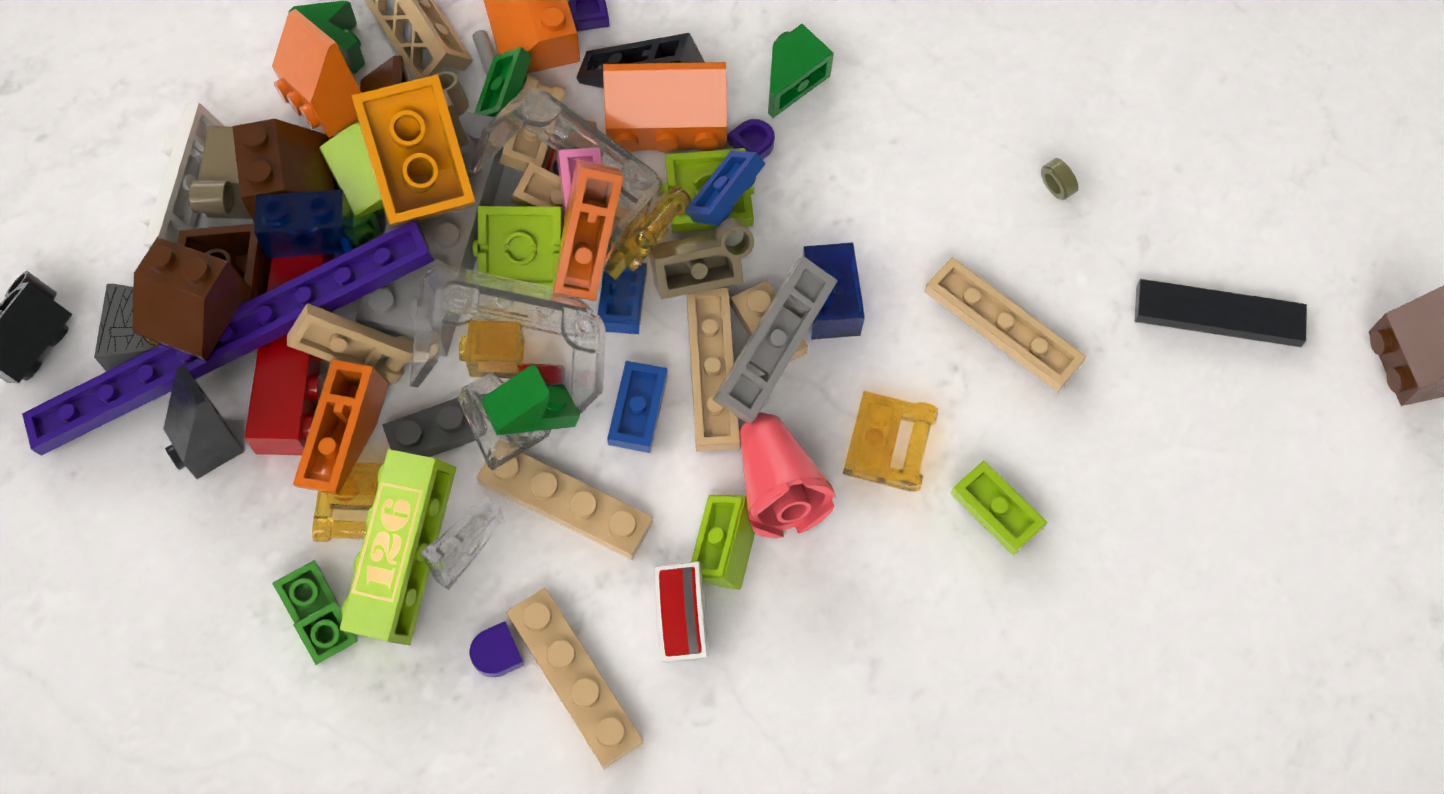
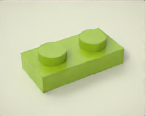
(998, 507)

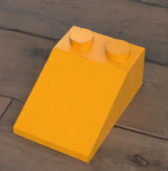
(413, 150)

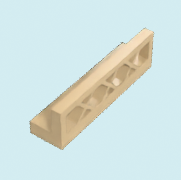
(429, 32)

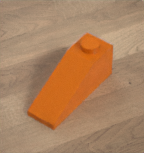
(587, 229)
(340, 426)

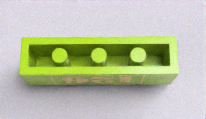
(390, 566)

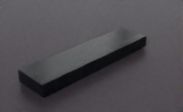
(1221, 313)

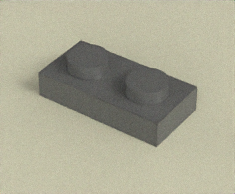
(430, 430)

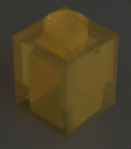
(492, 348)

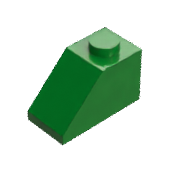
(797, 67)

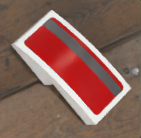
(681, 611)

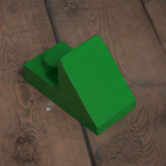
(337, 21)
(529, 405)

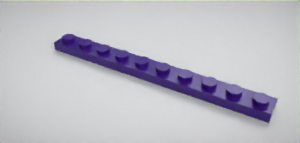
(250, 328)

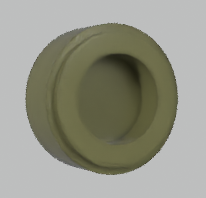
(1059, 179)

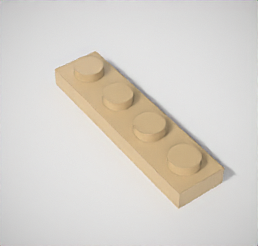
(1005, 324)
(710, 363)
(569, 503)
(574, 678)

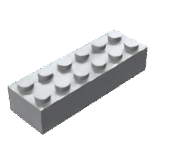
(450, 241)

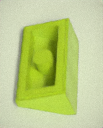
(352, 170)
(724, 541)

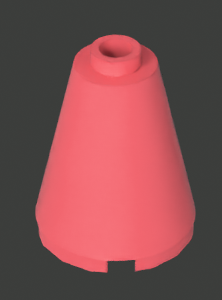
(781, 480)

